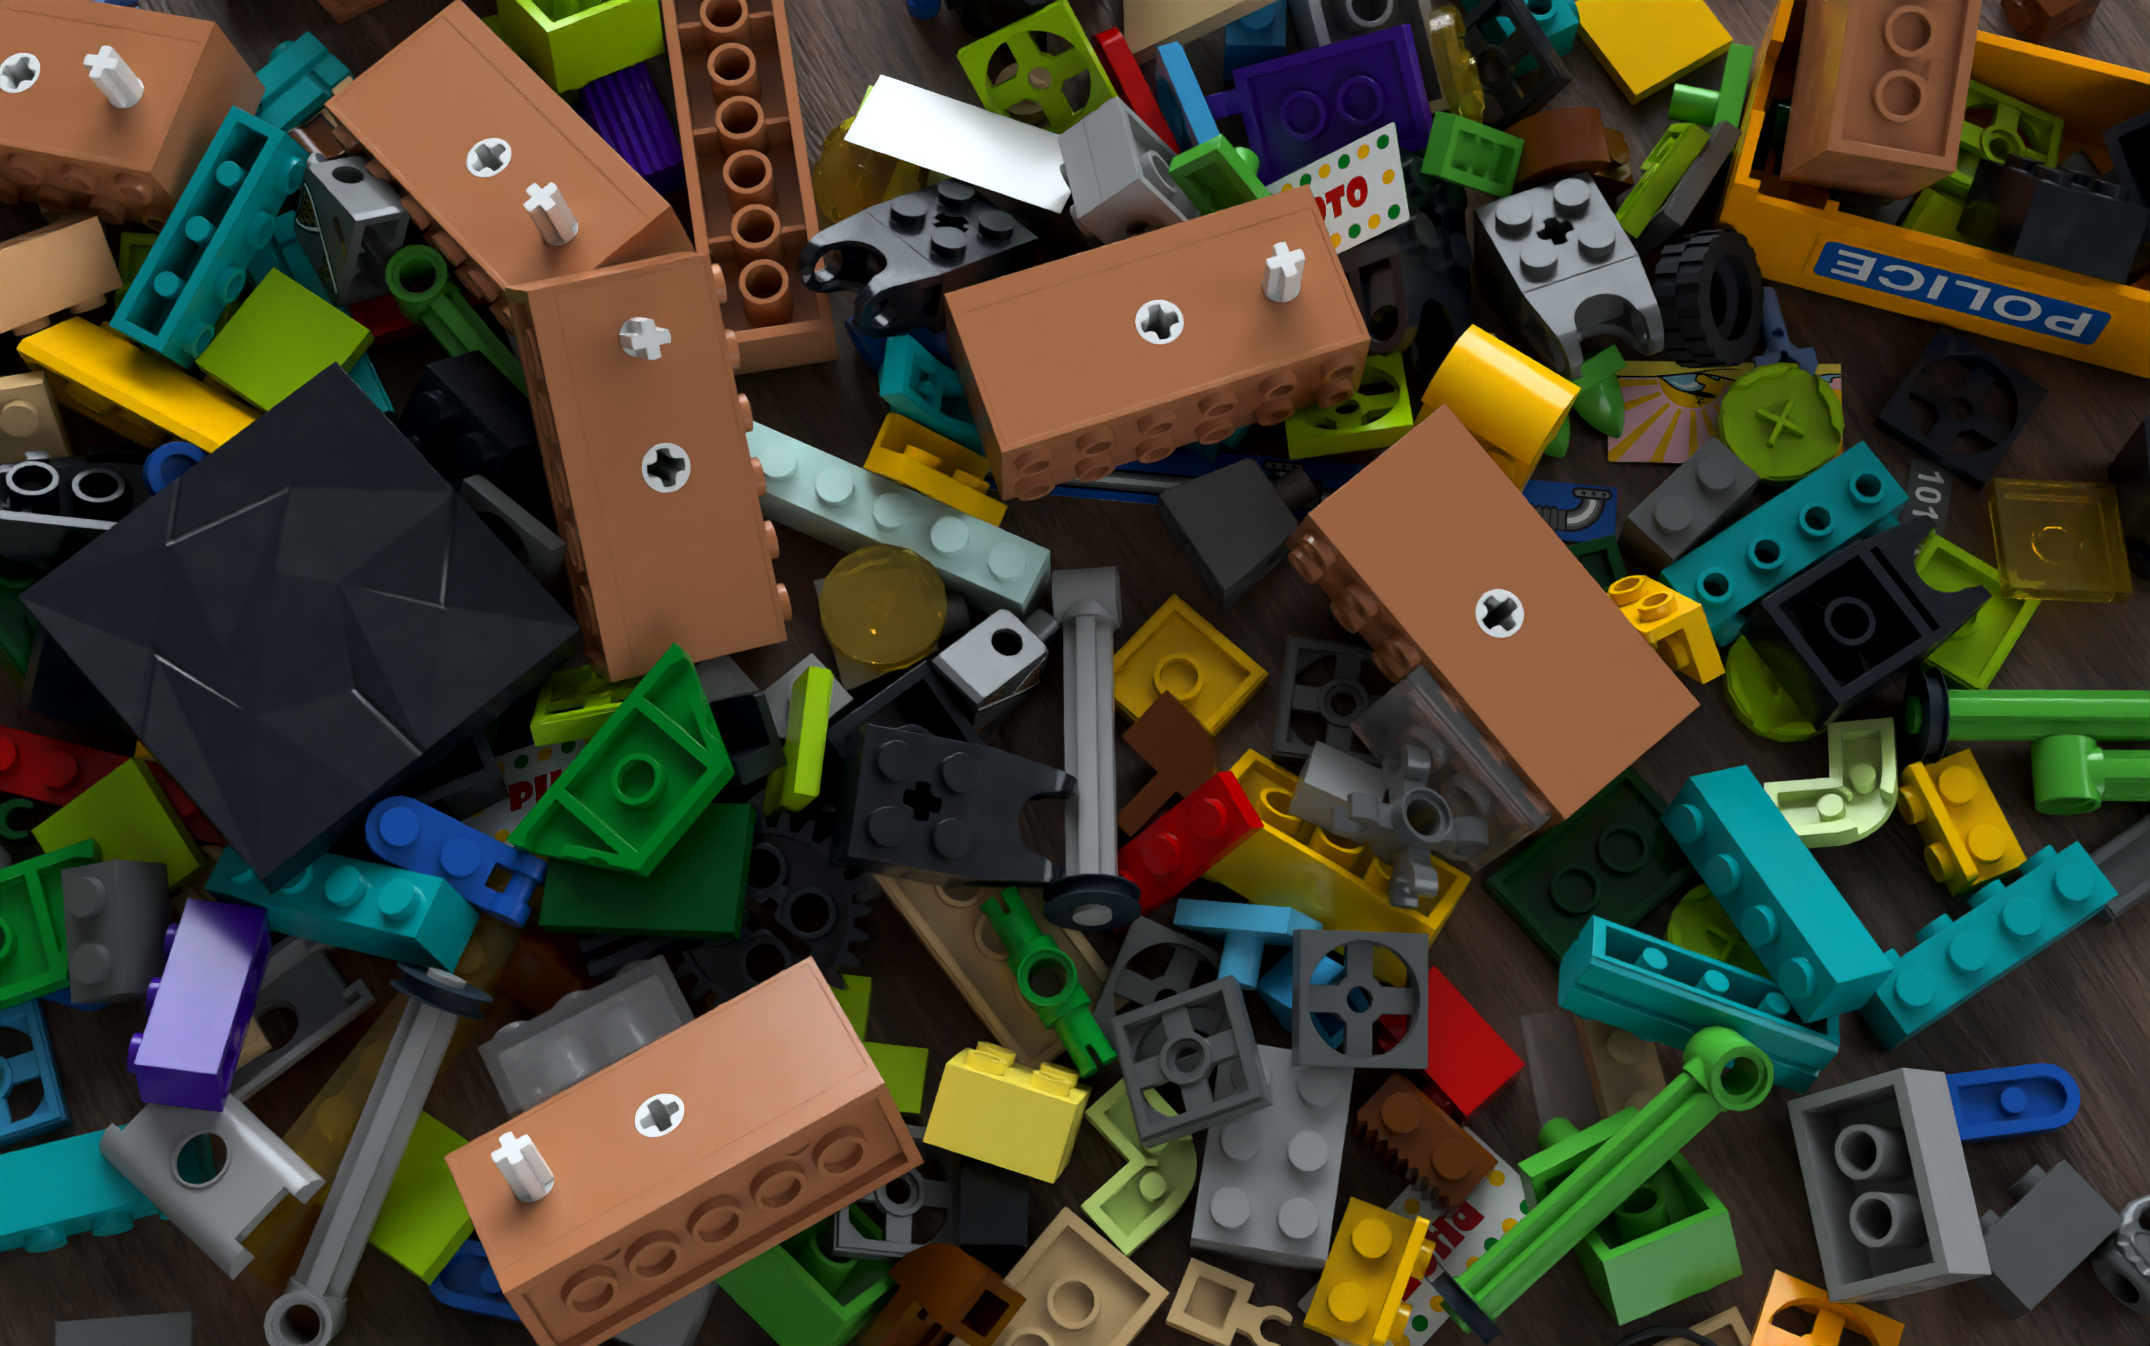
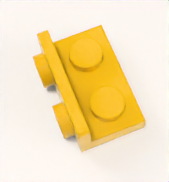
(933, 467)
(1670, 624)
(1958, 822)
(1368, 1275)

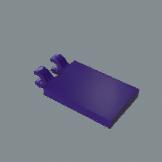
(1327, 99)

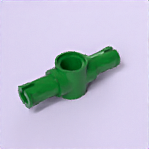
(1065, 1012)

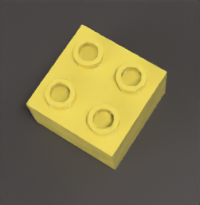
(1008, 1111)

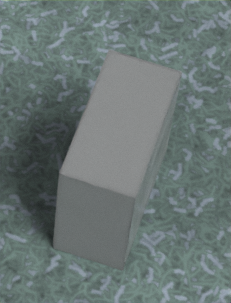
(1328, 780)

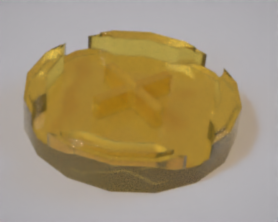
(1455, 64)
(859, 177)
(883, 607)

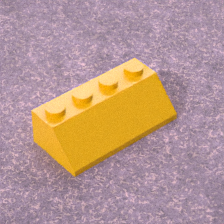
(133, 391)
(1324, 873)

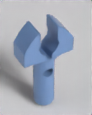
(1777, 339)

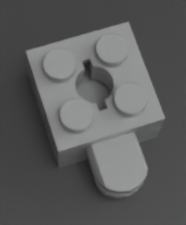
(1120, 176)

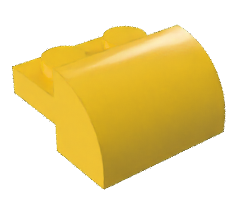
(1501, 400)

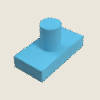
(1243, 930)

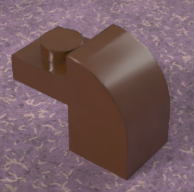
(1570, 143)
(1178, 750)
(943, 1295)

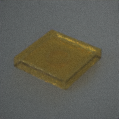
(2059, 540)

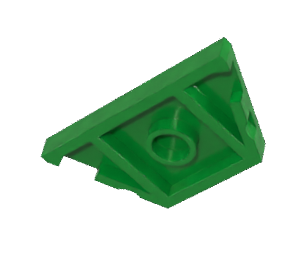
(636, 778)
(34, 923)

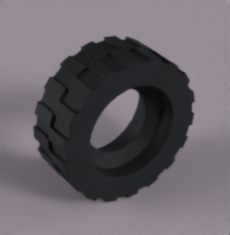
(1709, 298)

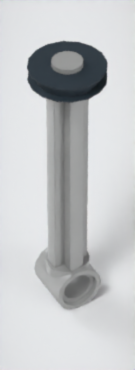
(1092, 893)
(374, 1152)

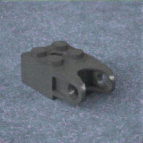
(1565, 272)

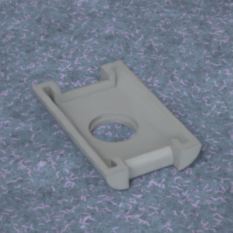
(311, 986)
(231, 1205)

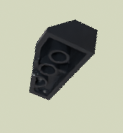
(67, 502)

